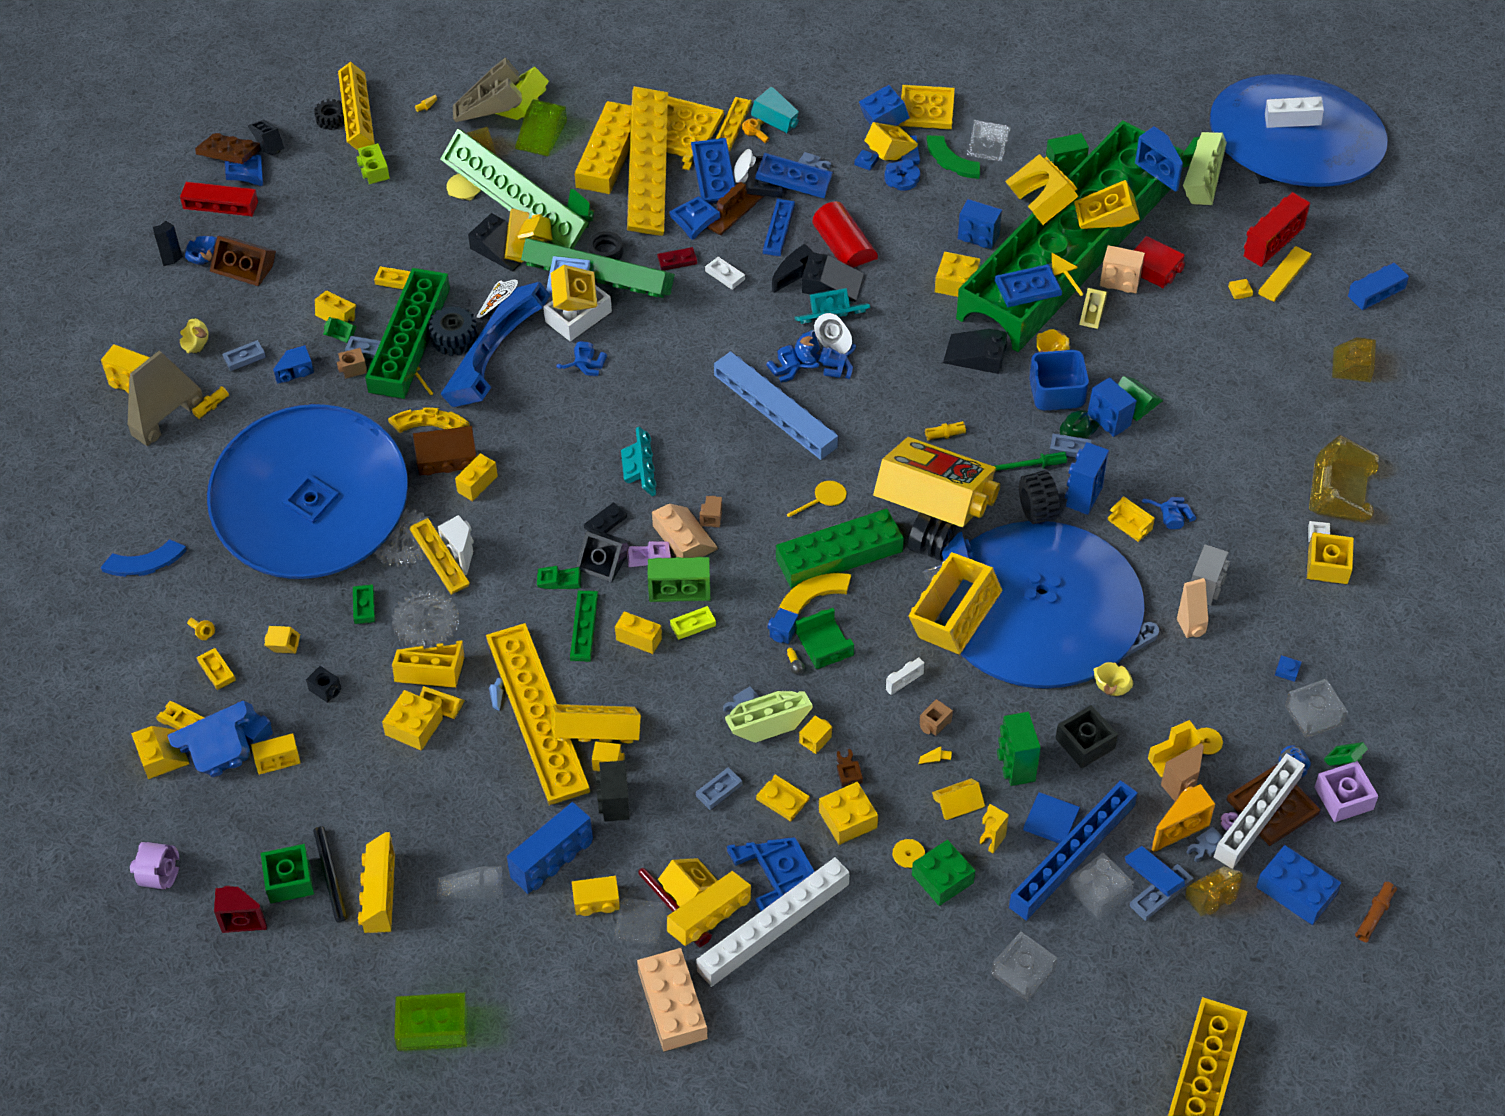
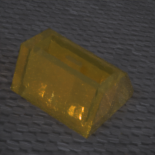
(1214, 890)

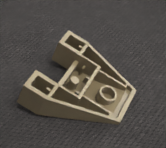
(491, 94)
(154, 393)

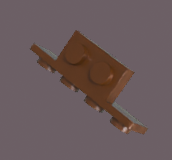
(733, 207)

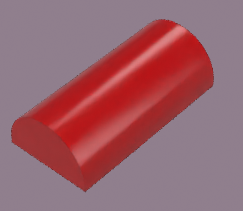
(843, 235)

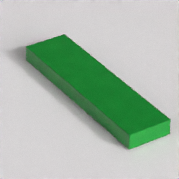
(584, 626)

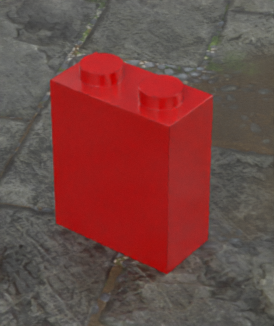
(1159, 262)

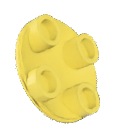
(461, 188)

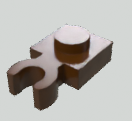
(848, 771)

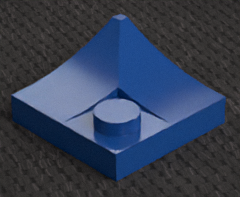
(249, 171)
(694, 216)

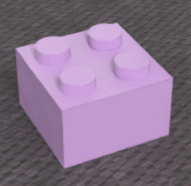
(1346, 791)

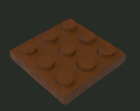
(1291, 814)

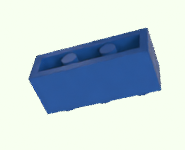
(1378, 286)

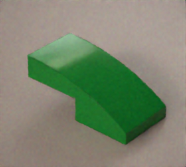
(559, 579)

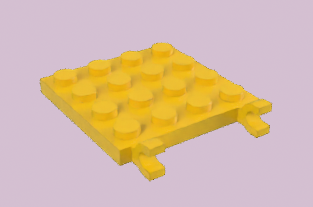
(687, 124)

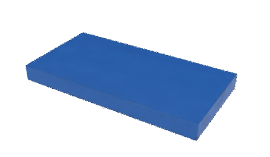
(713, 168)
(794, 175)

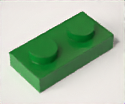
(363, 604)
(1346, 754)

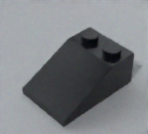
(490, 241)
(828, 274)
(977, 350)

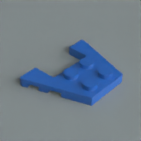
(781, 861)

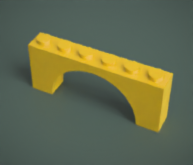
(1055, 196)

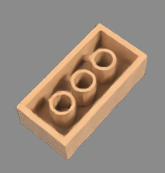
(672, 999)

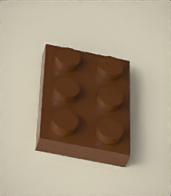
(228, 148)

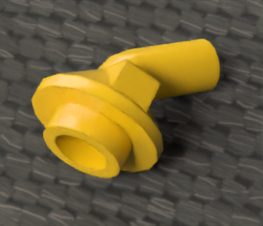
(203, 629)

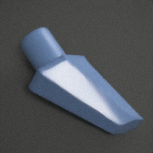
(496, 693)

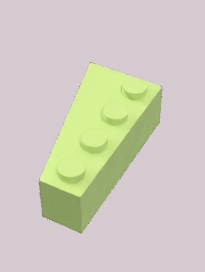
(1205, 168)

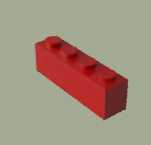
(219, 199)

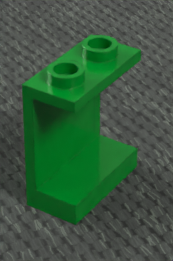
(823, 639)

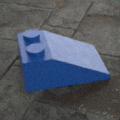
(1159, 157)

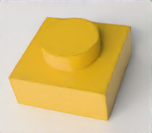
(1240, 289)

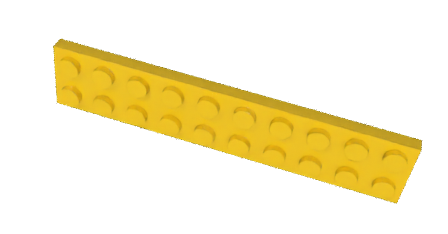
(647, 161)
(531, 702)

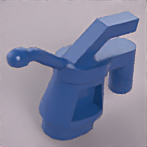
(833, 358)
(583, 359)
(790, 364)
(1172, 512)

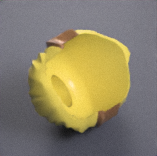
(194, 336)
(1113, 679)

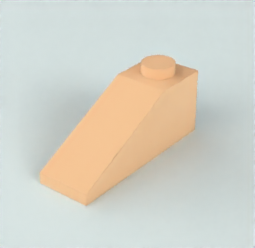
(1193, 609)

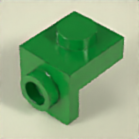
(339, 329)

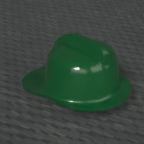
(1078, 425)

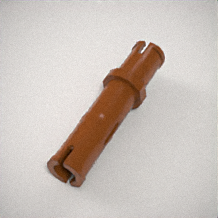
(1379, 904)

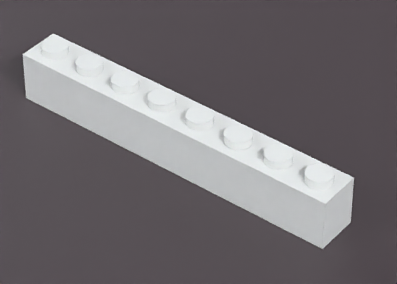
(772, 922)

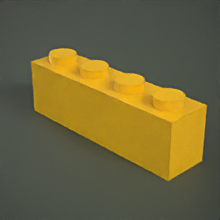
(708, 908)

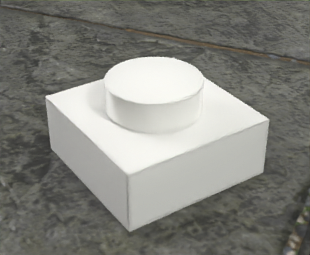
(1318, 527)

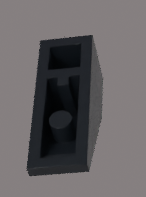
(267, 136)

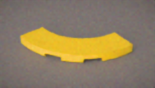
(427, 417)
(820, 585)

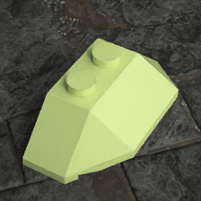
(769, 715)

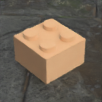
(1122, 269)

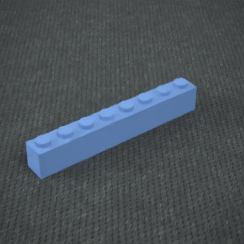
(776, 405)

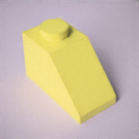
(1093, 307)

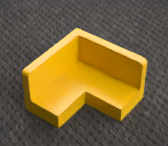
(1180, 740)

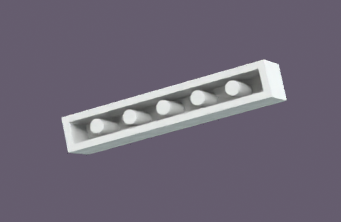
(1259, 811)

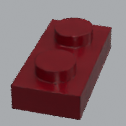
(677, 259)

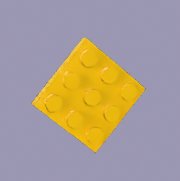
(928, 106)

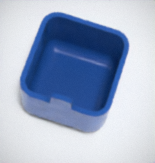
(1058, 380)

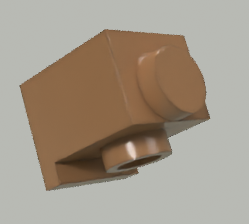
(711, 512)
(935, 718)

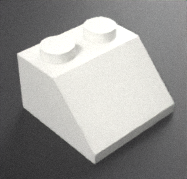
(458, 540)

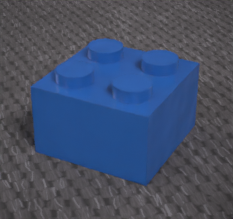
(884, 107)
(979, 224)
(1111, 407)

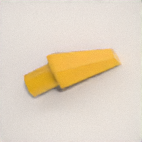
(426, 104)
(935, 756)

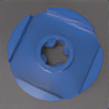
(905, 167)

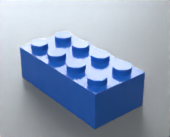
(550, 848)

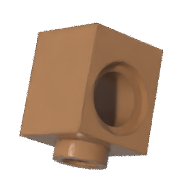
(351, 363)

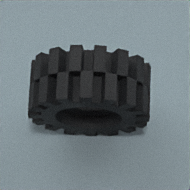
(326, 108)

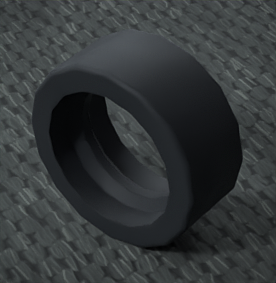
(606, 237)

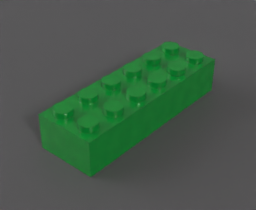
(839, 547)

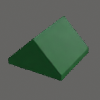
(1145, 398)

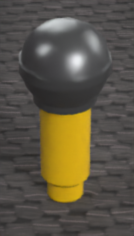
(797, 666)

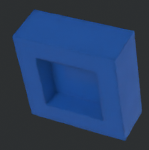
(866, 160)
(1288, 668)

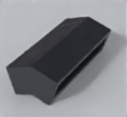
(167, 243)

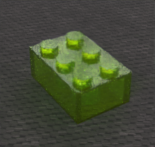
(431, 1021)

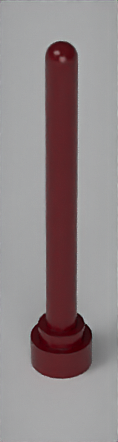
(668, 900)

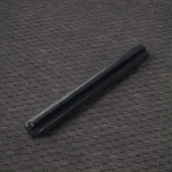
(330, 874)

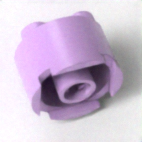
(155, 865)

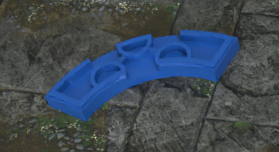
(146, 563)

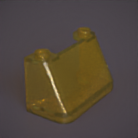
(1342, 480)

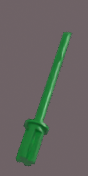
(1044, 460)

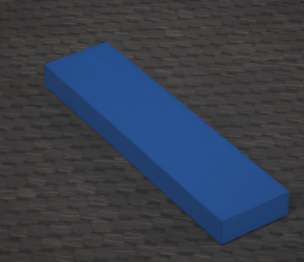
(778, 227)

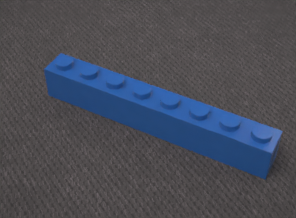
(1072, 850)

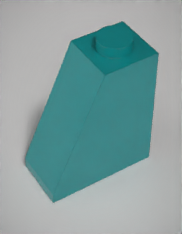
(775, 110)

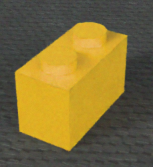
(476, 477)
(638, 632)
(595, 895)

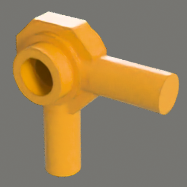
(752, 127)

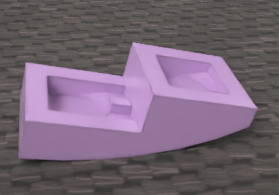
(640, 554)

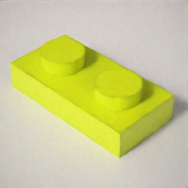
(693, 622)

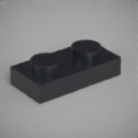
(606, 519)

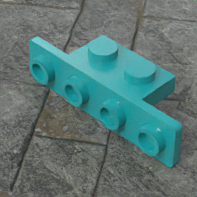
(831, 302)
(638, 462)

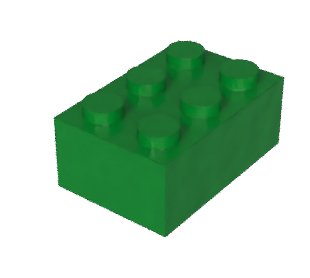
(1018, 749)

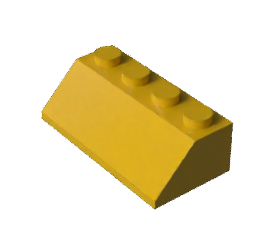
(595, 722)
(378, 885)

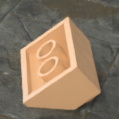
(682, 532)

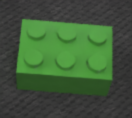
(679, 579)

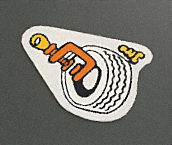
(498, 294)

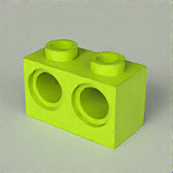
(373, 163)

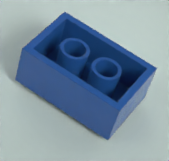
(1086, 478)
(1298, 884)

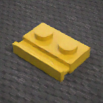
(782, 798)

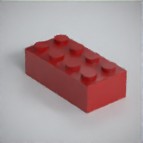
(1276, 229)

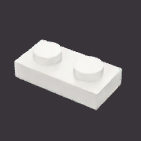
(725, 273)
(903, 677)

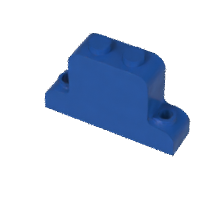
(217, 739)

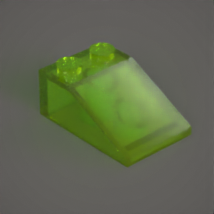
(541, 127)

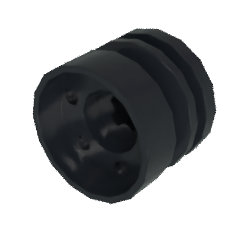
(929, 534)

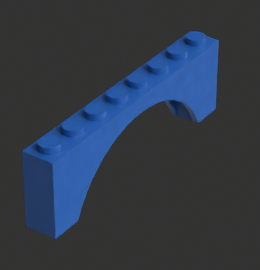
(468, 381)

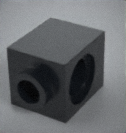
(320, 678)

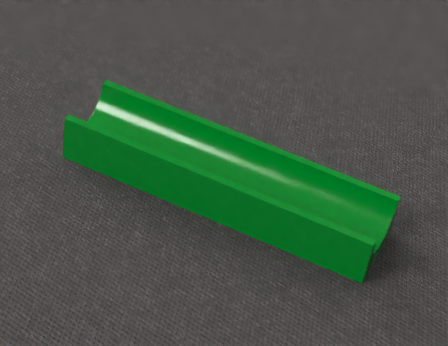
(1034, 243)

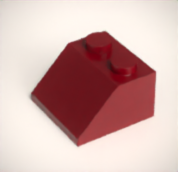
(237, 911)

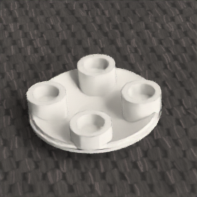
(742, 166)

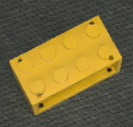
(970, 611)

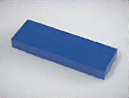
(1154, 871)

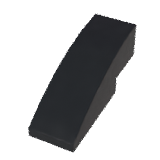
(791, 268)

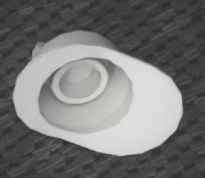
(833, 333)

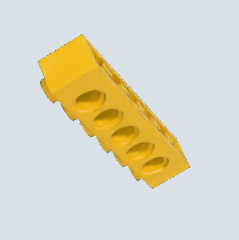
(355, 106)

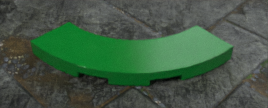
(948, 160)

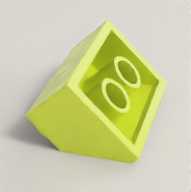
(531, 85)

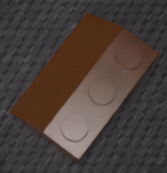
(241, 260)
(444, 450)

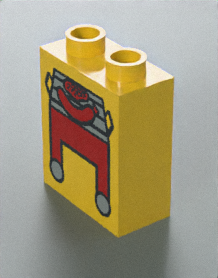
(936, 482)

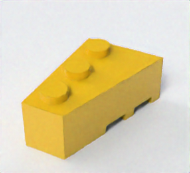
(429, 666)

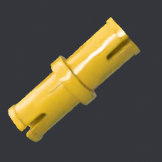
(210, 402)
(945, 431)

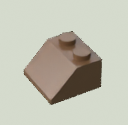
(1182, 771)

